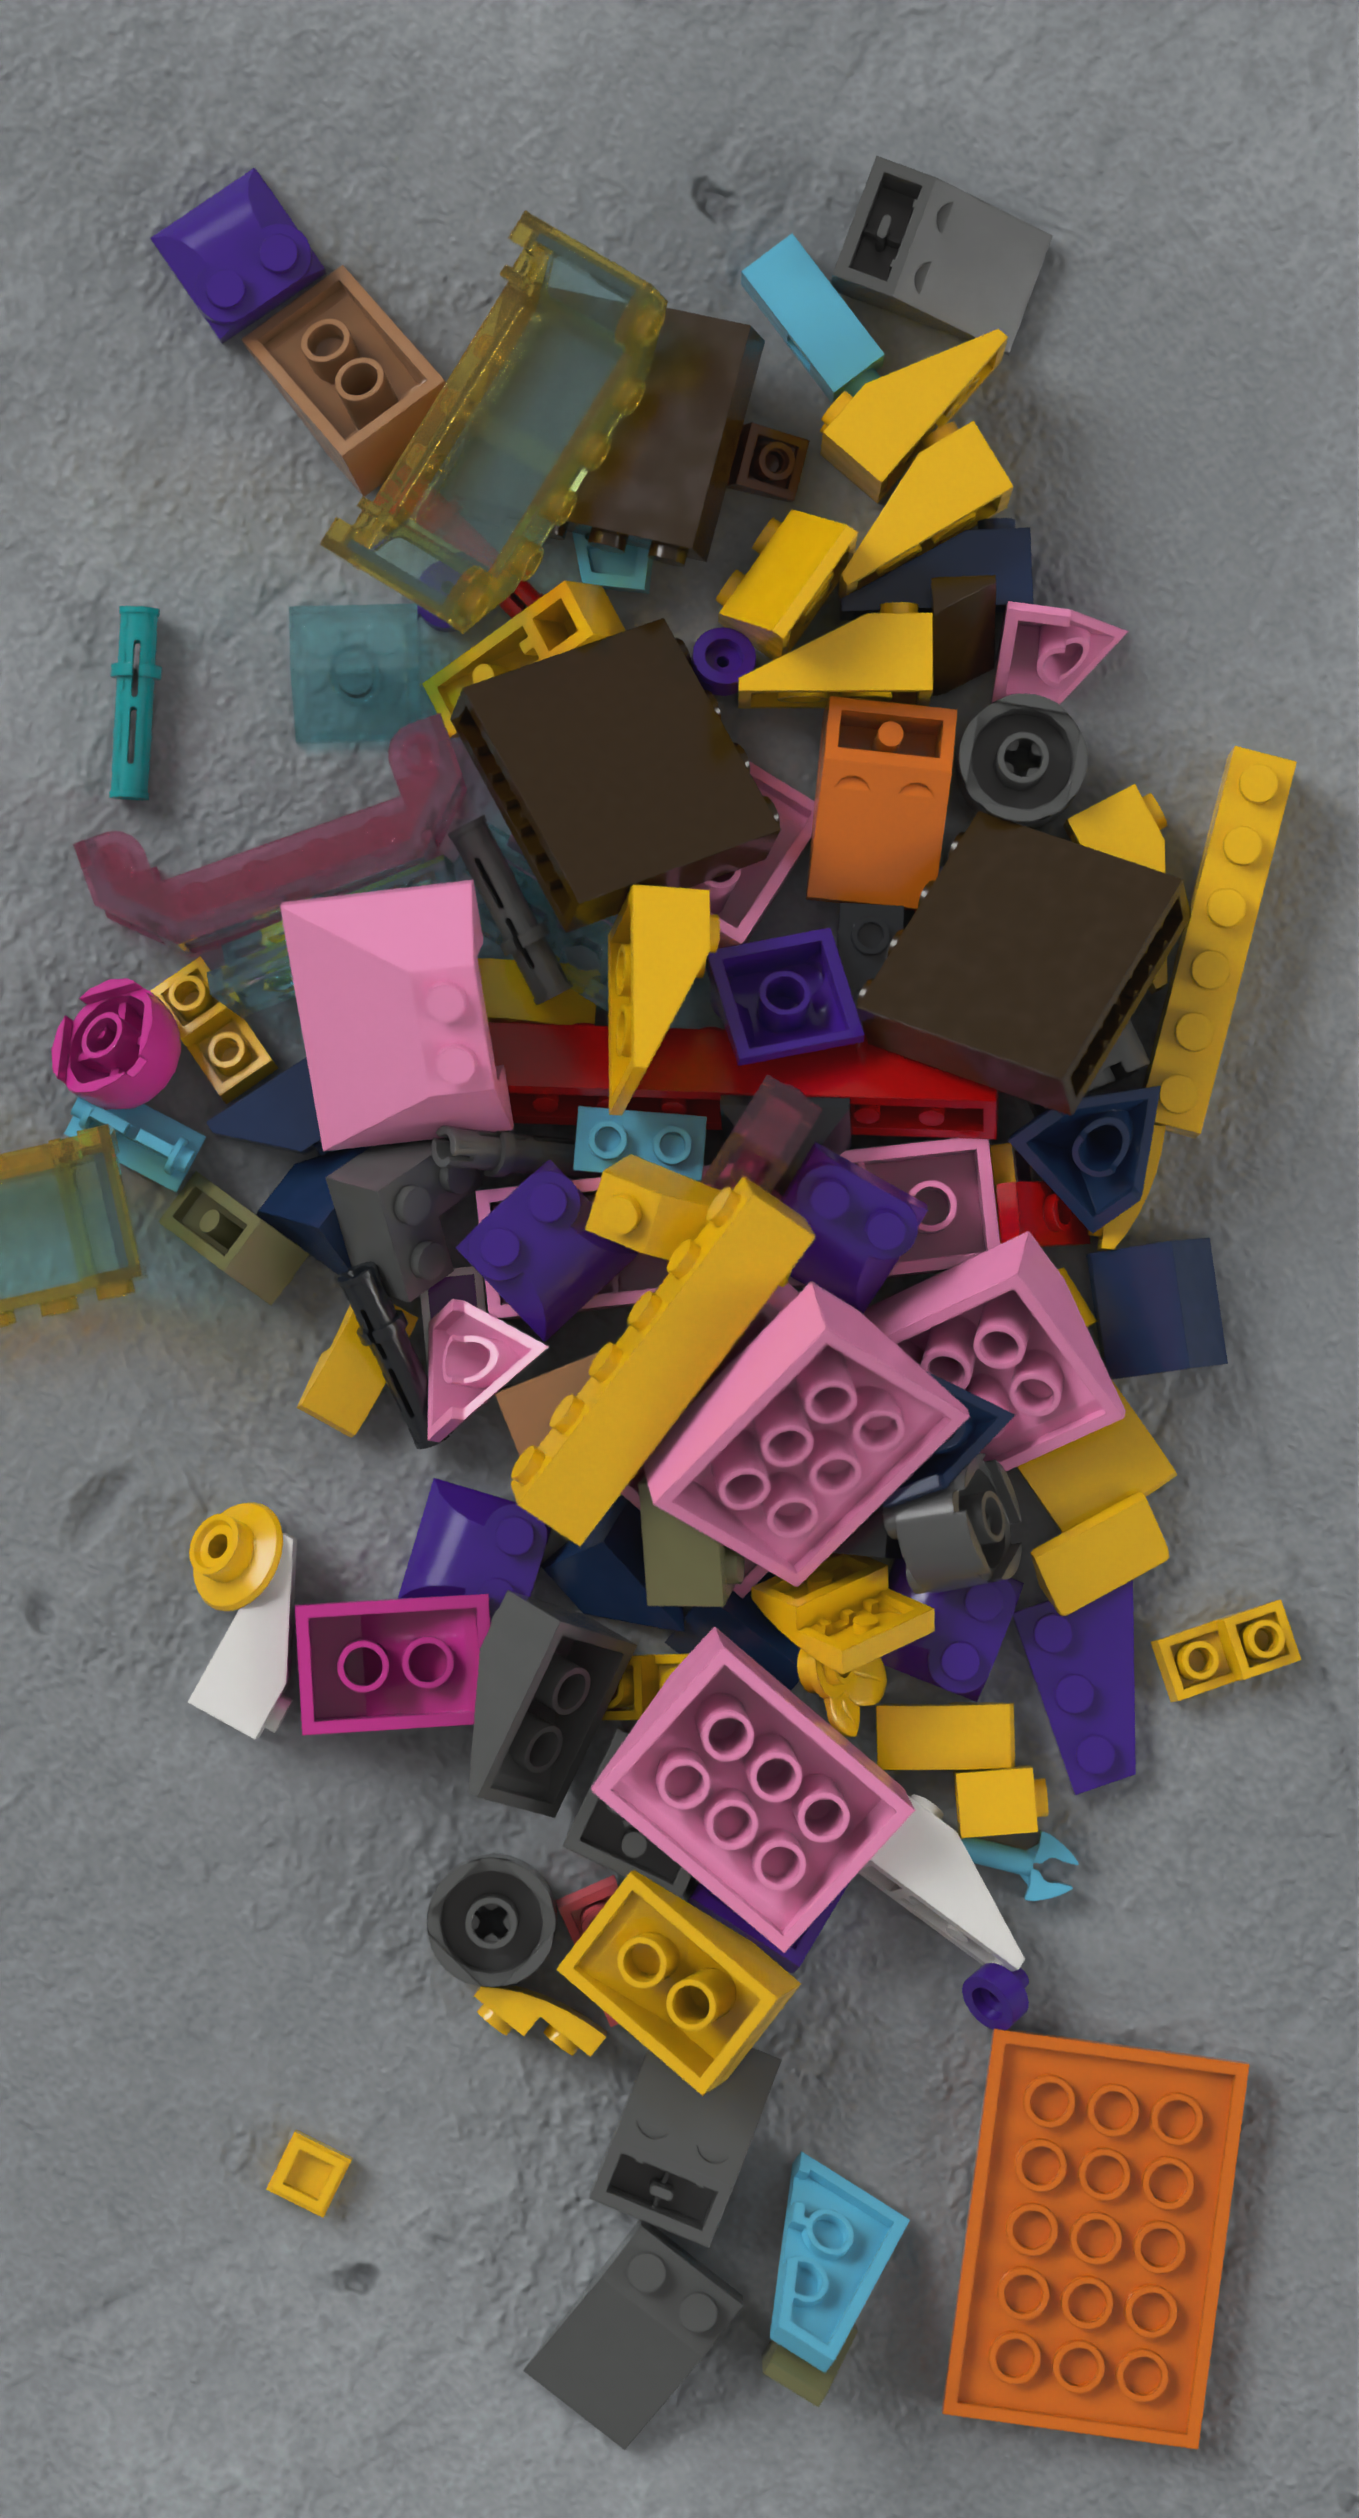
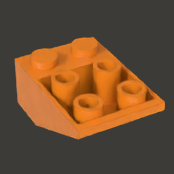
(880, 801)

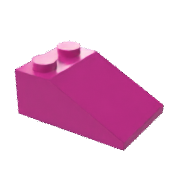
(389, 1662)

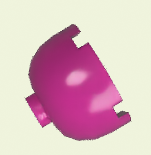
(117, 1046)

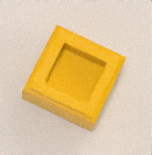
(309, 2173)

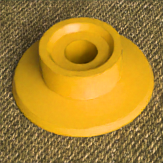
(236, 1555)

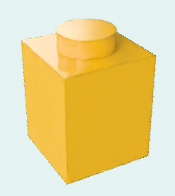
(999, 1801)

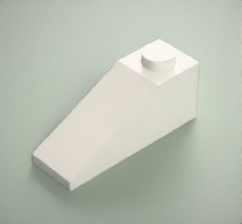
(254, 1659)
(937, 1881)

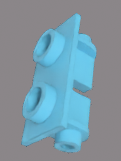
(661, 1138)
(146, 1140)

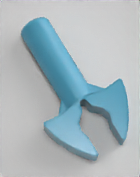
(1021, 1862)

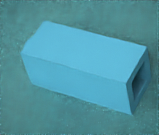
(813, 319)

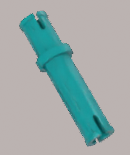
(137, 626)

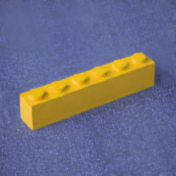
(1217, 937)
(660, 1359)

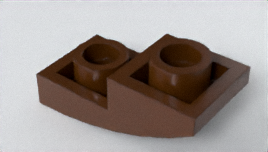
(768, 462)

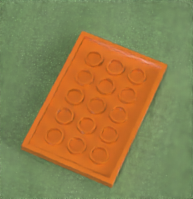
(1095, 2238)

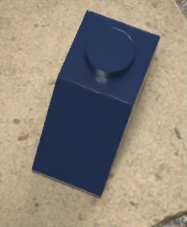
(275, 1115)

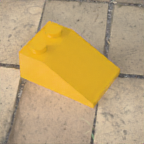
(883, 425)
(940, 496)
(787, 582)
(870, 658)
(652, 963)
(678, 1980)

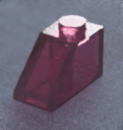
(764, 1137)

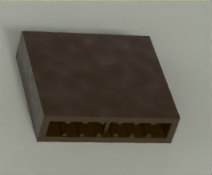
(677, 447)
(615, 772)
(1023, 962)

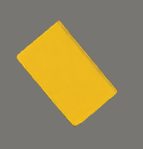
(1100, 1554)

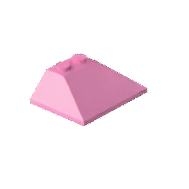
(395, 1014)

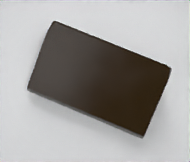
(962, 629)

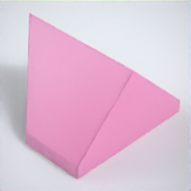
(1049, 650)
(470, 1362)

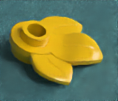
(843, 1692)

